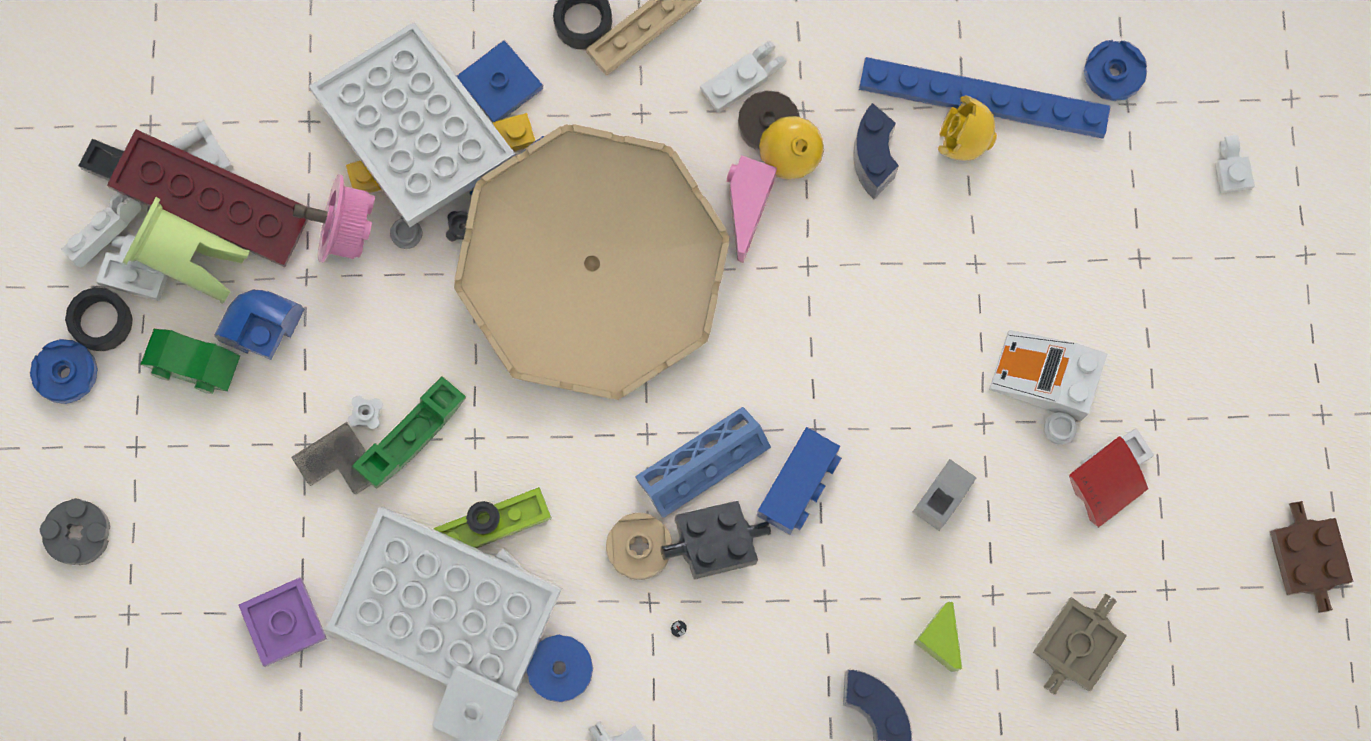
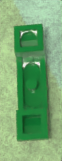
(411, 434)

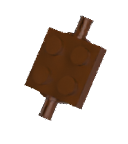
(1311, 556)

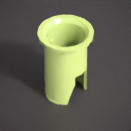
(169, 243)

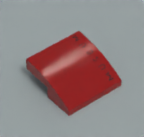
(1108, 481)

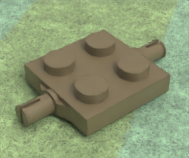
(1080, 644)

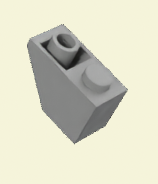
(944, 495)

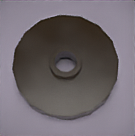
(757, 108)

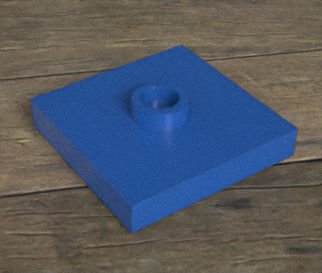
(500, 82)

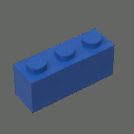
(799, 481)

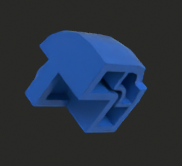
(258, 322)

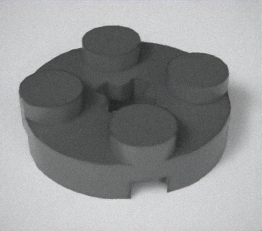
(57, 526)

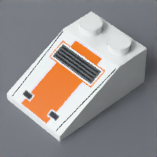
(1049, 373)

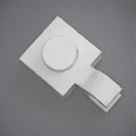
(1233, 171)

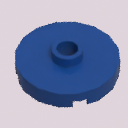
(1120, 56)
(50, 363)
(565, 685)

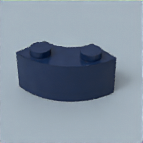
(872, 153)
(878, 705)

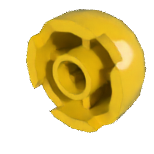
(967, 130)
(792, 147)

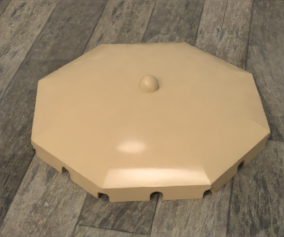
(591, 261)

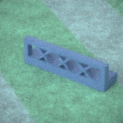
(706, 465)

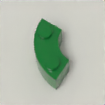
(190, 360)

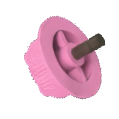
(342, 222)

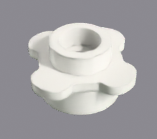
(370, 420)

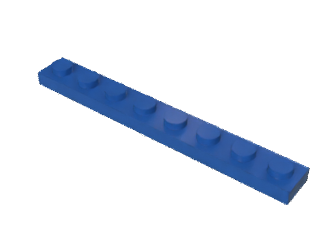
(1002, 100)

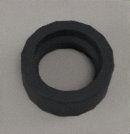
(581, 40)
(85, 300)

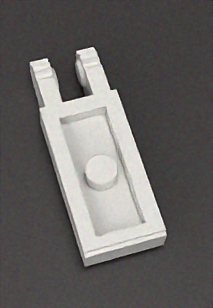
(741, 77)
(101, 229)

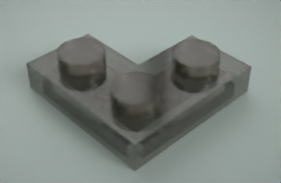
(333, 452)

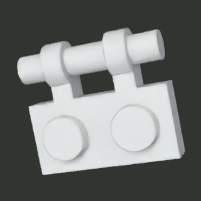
(130, 278)

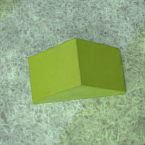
(941, 638)

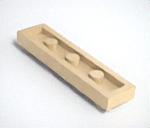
(637, 32)

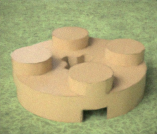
(624, 534)

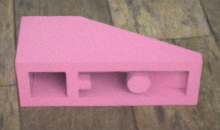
(749, 192)

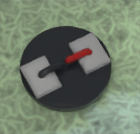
(678, 628)

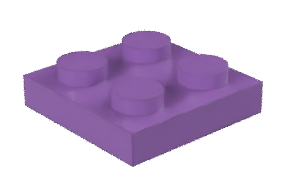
(282, 622)

